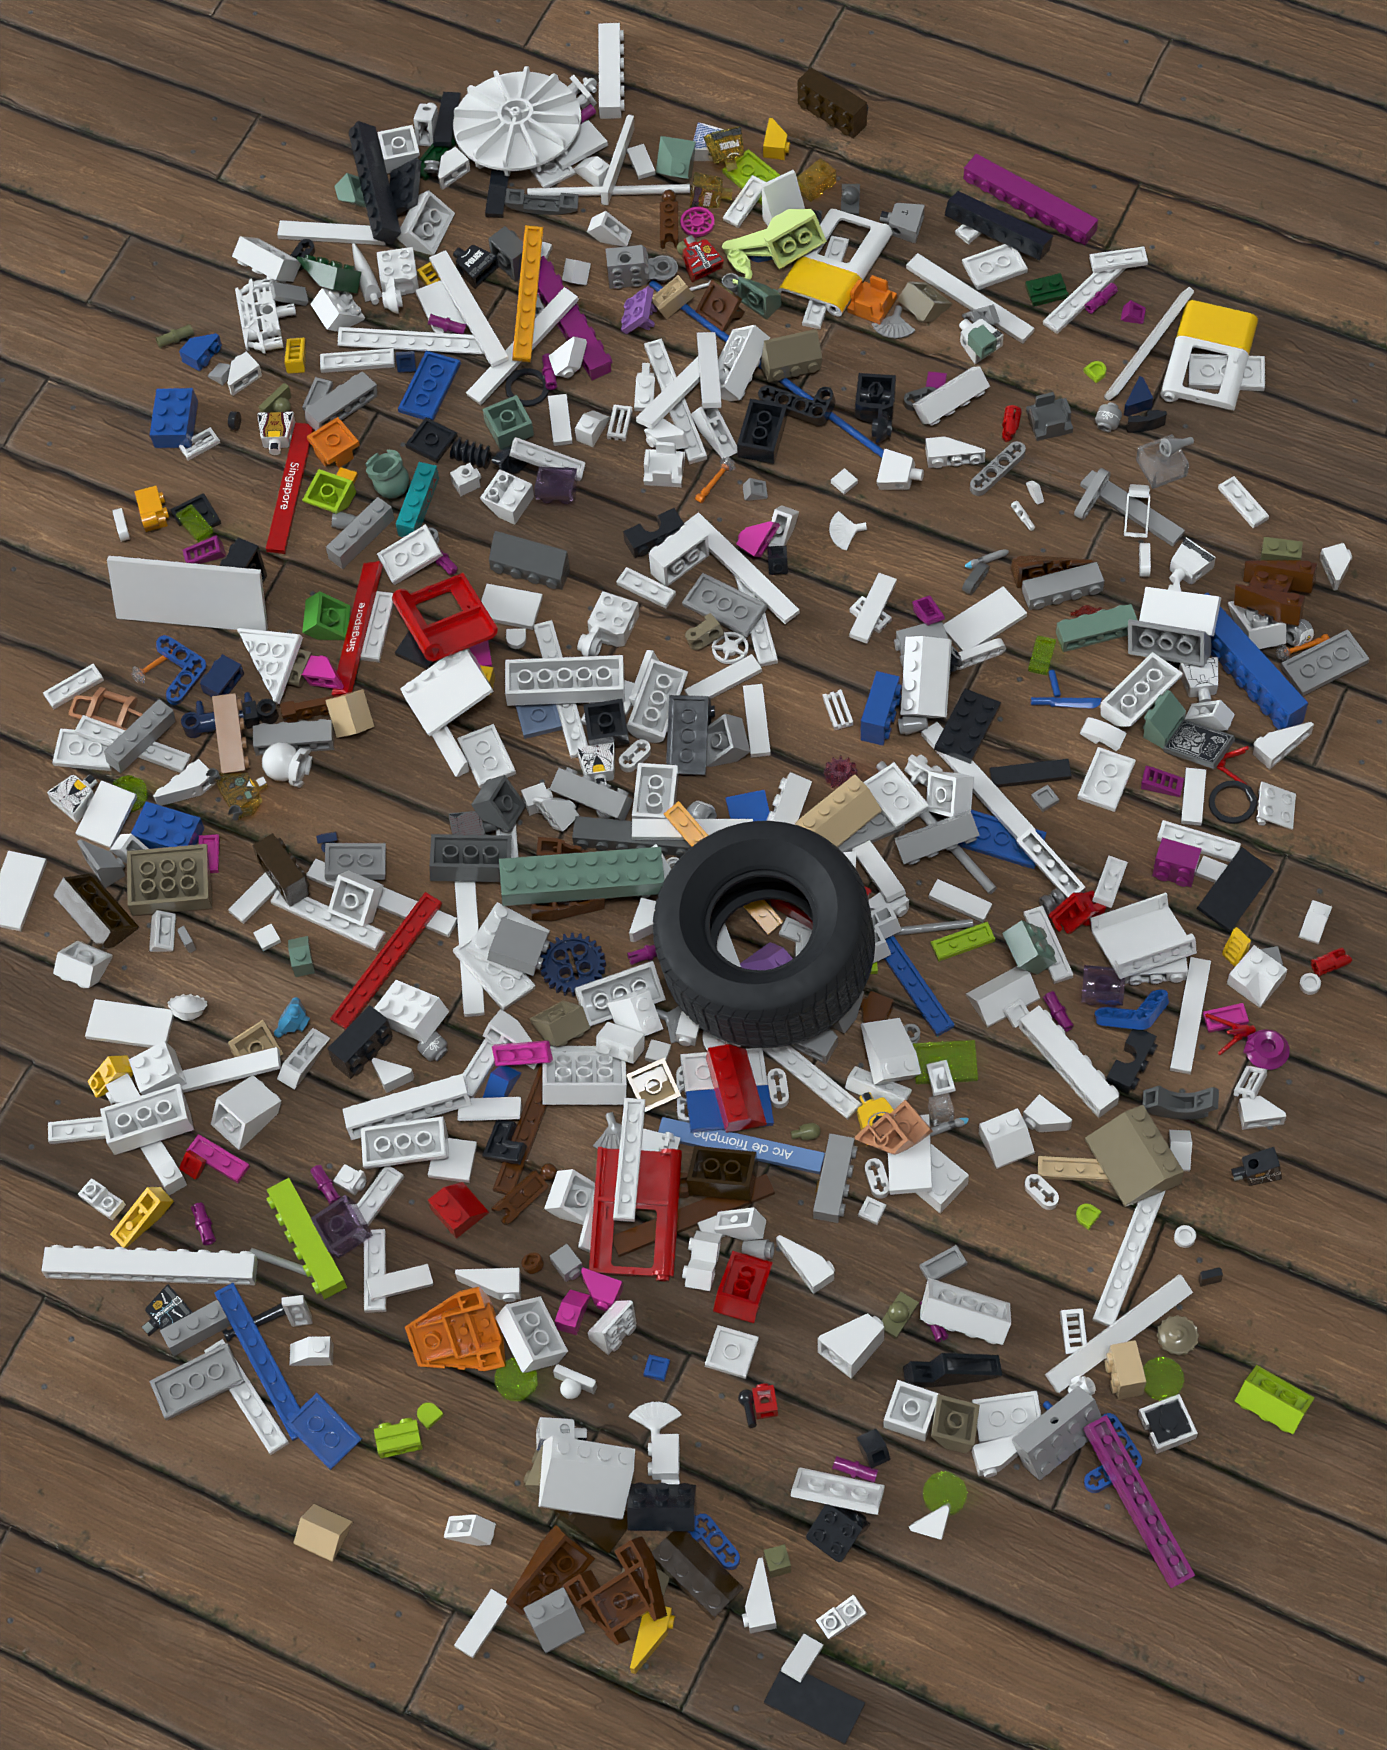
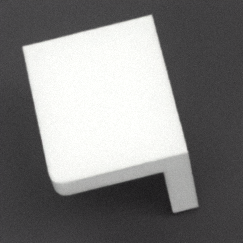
(576, 271)

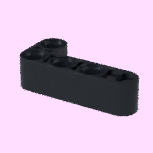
(812, 407)

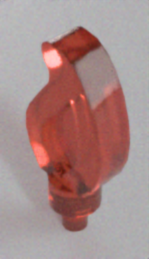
(1085, 610)

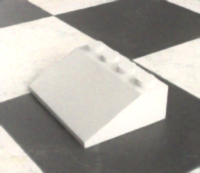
(446, 690)
(583, 1077)
(585, 1477)

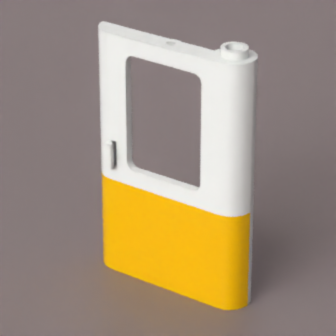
(832, 280)
(1214, 330)

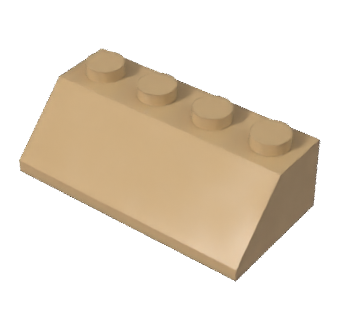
(842, 812)

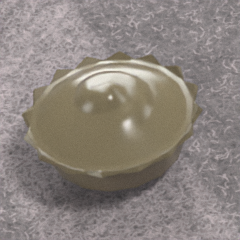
(1178, 1335)

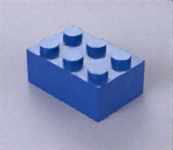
(173, 417)
(881, 708)
(166, 827)

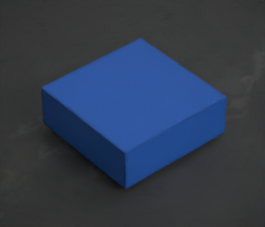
(656, 1368)

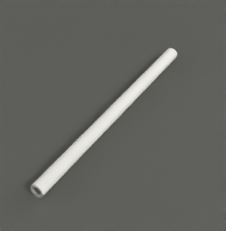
(618, 190)

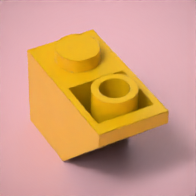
(109, 1071)

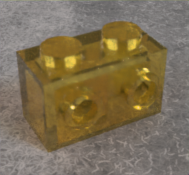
(816, 179)

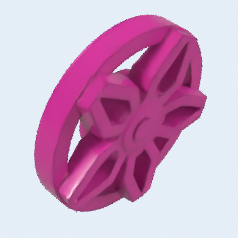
(697, 221)

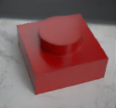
(192, 1164)

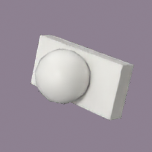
(573, 1382)

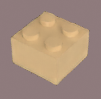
(1125, 1369)

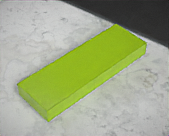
(962, 941)

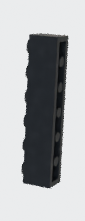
(998, 225)

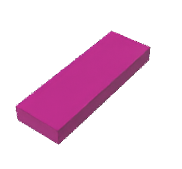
(522, 1053)
(219, 1158)

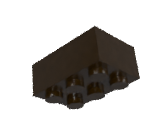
(282, 869)
(722, 1173)

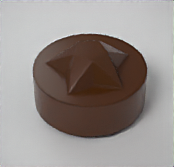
(532, 1263)

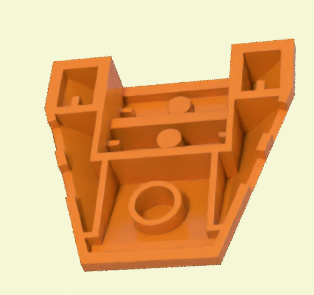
(459, 1334)

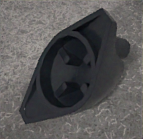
(508, 463)

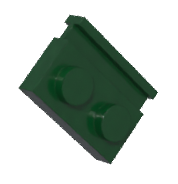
(1046, 289)

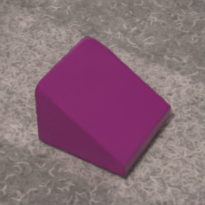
(1133, 313)

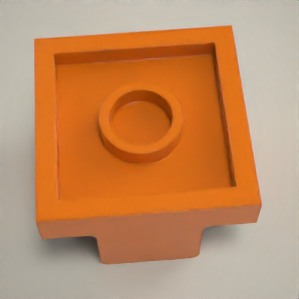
(871, 299)
(333, 443)

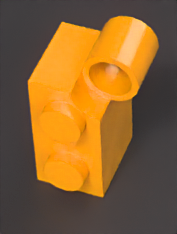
(151, 508)

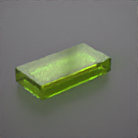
(194, 523)
(1042, 655)

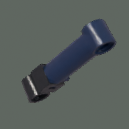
(251, 712)

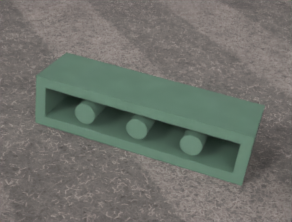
(1094, 627)

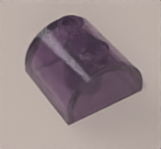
(556, 484)
(1102, 986)

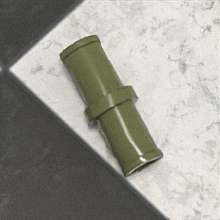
(174, 336)

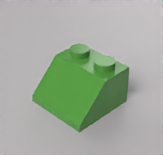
(325, 617)

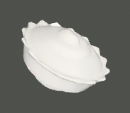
(187, 1006)

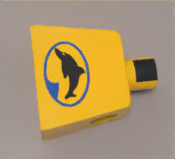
(871, 1109)

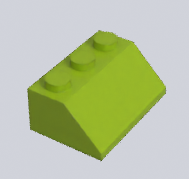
(1274, 1399)

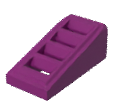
(209, 544)
(927, 610)
(1160, 788)

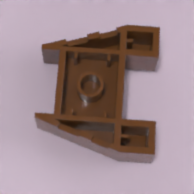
(1272, 587)
(559, 910)
(623, 1597)

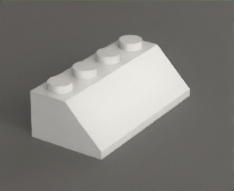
(739, 361)
(926, 677)
(1139, 691)
(146, 1119)
(965, 1312)

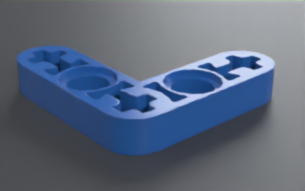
(187, 664)
(1134, 1019)
(1134, 1453)
(699, 1533)

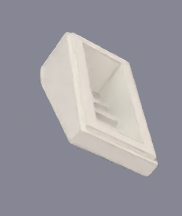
(1063, 1317)

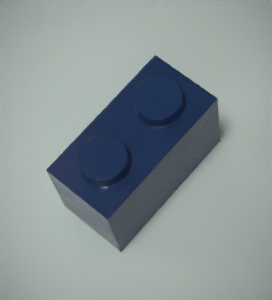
(221, 677)

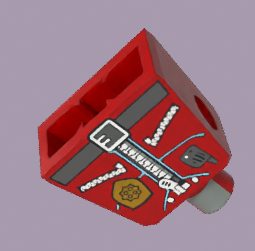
(700, 258)

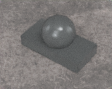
(850, 198)

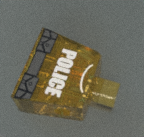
(726, 146)
(708, 191)

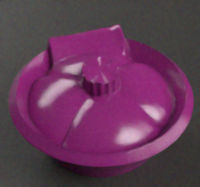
(1267, 1049)

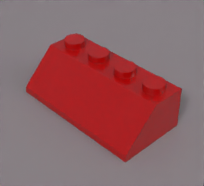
(735, 1088)

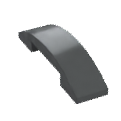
(541, 204)

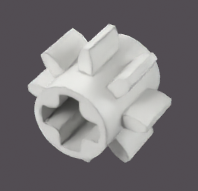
(1083, 1382)

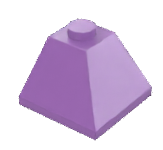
(767, 958)

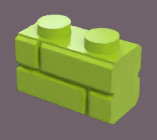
(398, 1438)

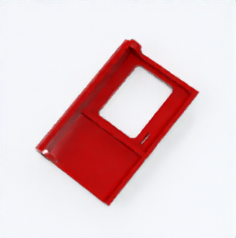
(451, 633)
(656, 1191)

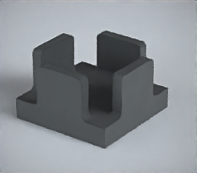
(1049, 417)

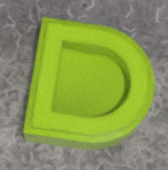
(1095, 370)
(1087, 1215)
(429, 1414)

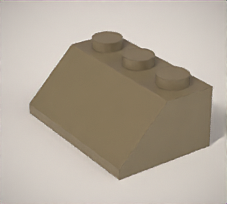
(791, 355)

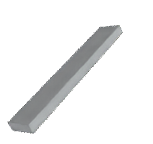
(1137, 511)

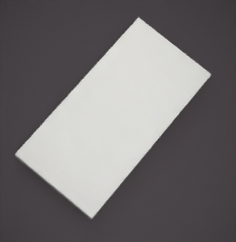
(187, 593)

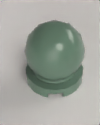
(388, 474)

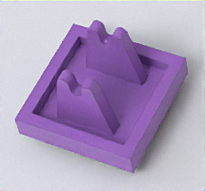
(638, 311)

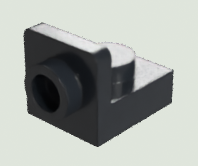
(777, 560)

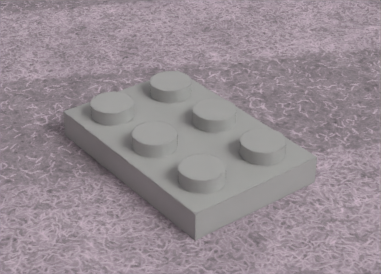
(359, 858)

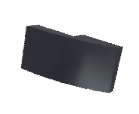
(1153, 420)

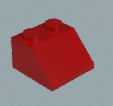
(457, 1208)

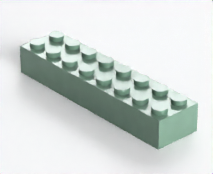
(581, 876)

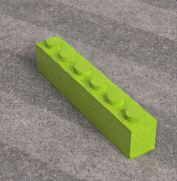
(306, 1239)

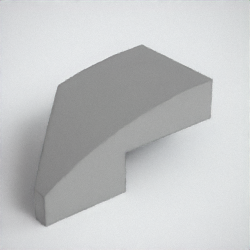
(986, 313)

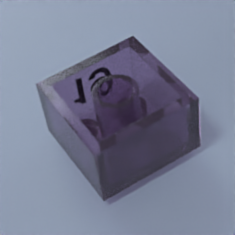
(341, 1226)

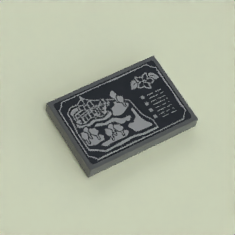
(1199, 744)

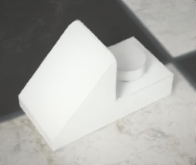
(1315, 922)

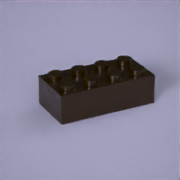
(832, 103)

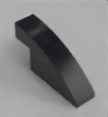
(952, 1369)

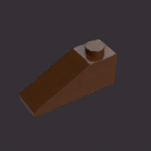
(876, 1008)

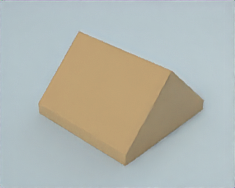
(672, 297)
(350, 713)
(253, 1040)
(322, 1532)

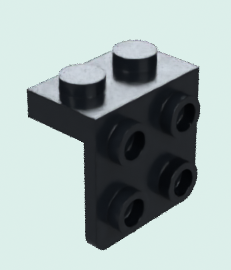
(837, 1530)

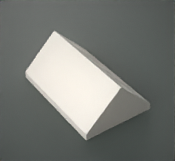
(1001, 992)

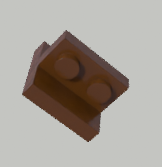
(719, 305)

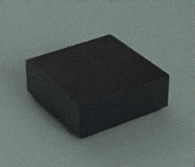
(1210, 1276)

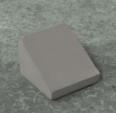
(220, 373)
(754, 489)

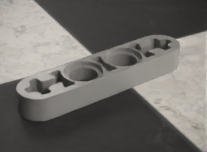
(1000, 470)

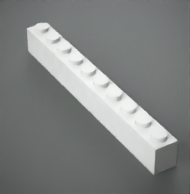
(150, 1266)

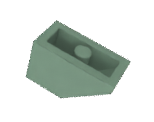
(301, 956)

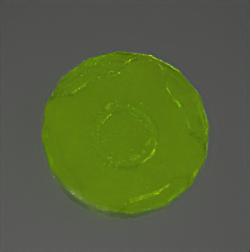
(135, 786)
(1163, 1378)
(513, 1383)
(944, 1489)

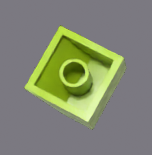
(330, 492)

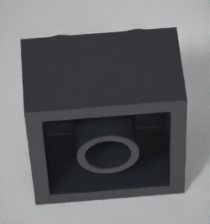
(606, 723)

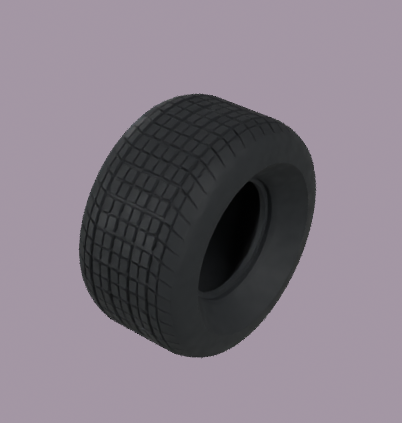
(752, 865)

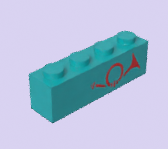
(417, 499)

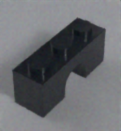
(641, 541)
(1125, 1075)

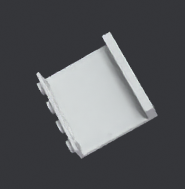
(1142, 936)

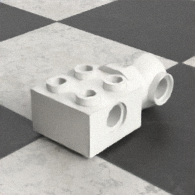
(397, 276)
(609, 624)

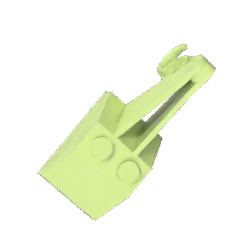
(785, 239)

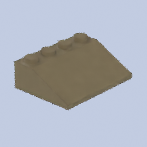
(168, 879)
(1135, 1156)

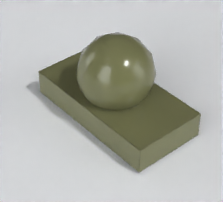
(277, 401)
(899, 1314)

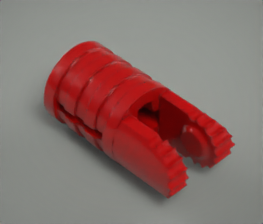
(1010, 422)
(1330, 962)

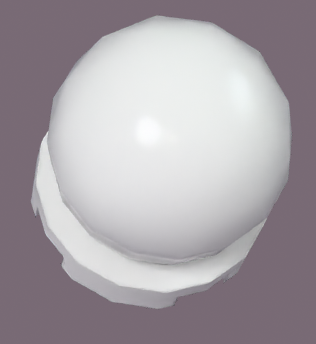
(285, 763)

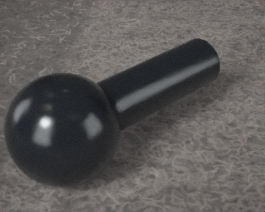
(746, 1399)

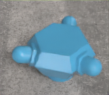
(292, 1018)

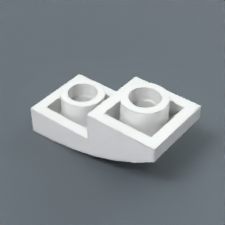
(1100, 731)
(101, 1199)
(841, 1617)

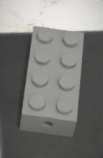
(1056, 1433)

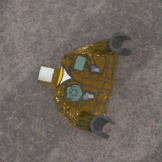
(238, 792)

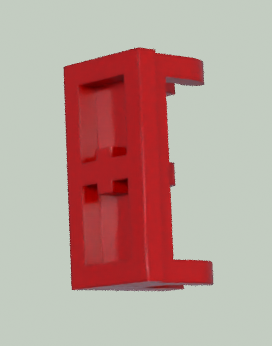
(1072, 912)

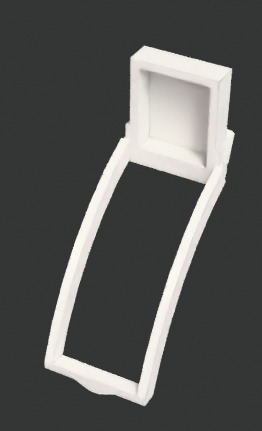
(1137, 491)

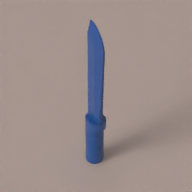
(1067, 702)

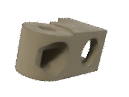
(704, 633)
(300, 663)

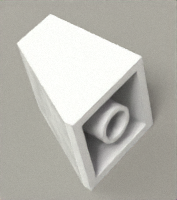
(244, 1111)
(852, 1343)

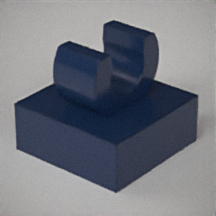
(406, 361)
(326, 838)

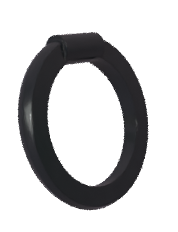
(526, 371)
(1233, 784)

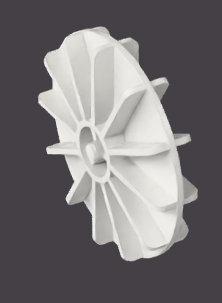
(517, 121)

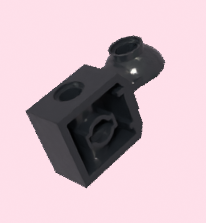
(876, 402)

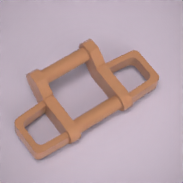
(96, 700)

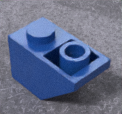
(200, 350)

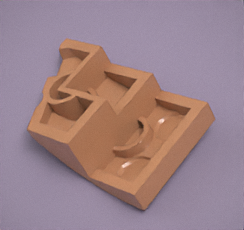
(896, 1130)

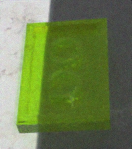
(959, 1056)

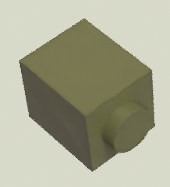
(777, 1561)

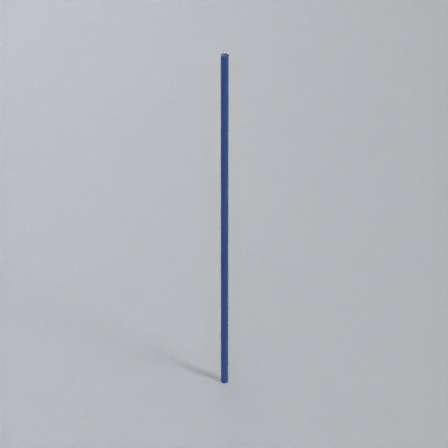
(787, 383)

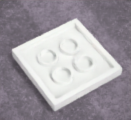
(484, 937)

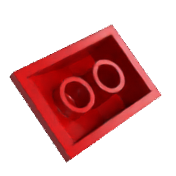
(742, 1287)

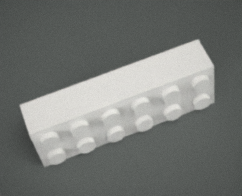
(564, 680)

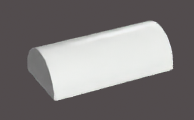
(651, 707)
(596, 994)
(404, 1142)

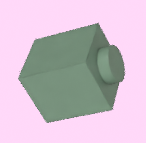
(982, 341)

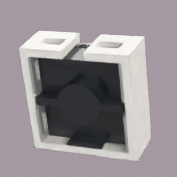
(1167, 1423)

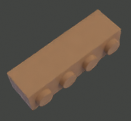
(229, 733)

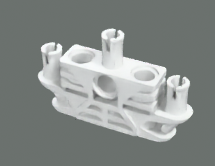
(269, 319)

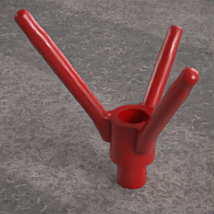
(1221, 766)
(1239, 1031)

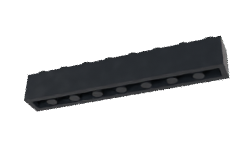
(374, 182)

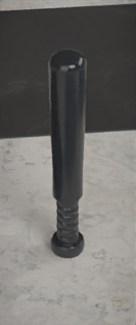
(263, 1318)

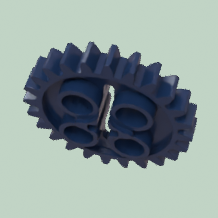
(590, 959)

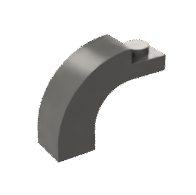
(1180, 1105)

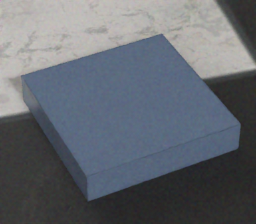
(538, 719)

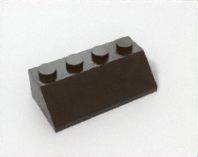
(95, 910)
(696, 1572)

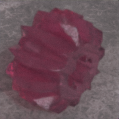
(839, 771)

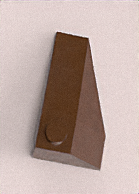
(1033, 566)
(552, 1565)

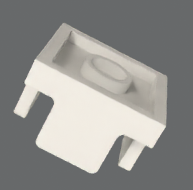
(664, 465)

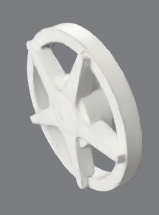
(730, 647)

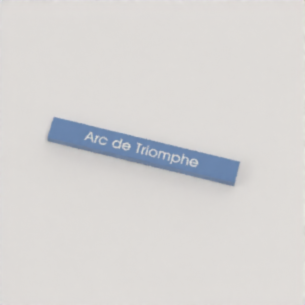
(766, 1150)

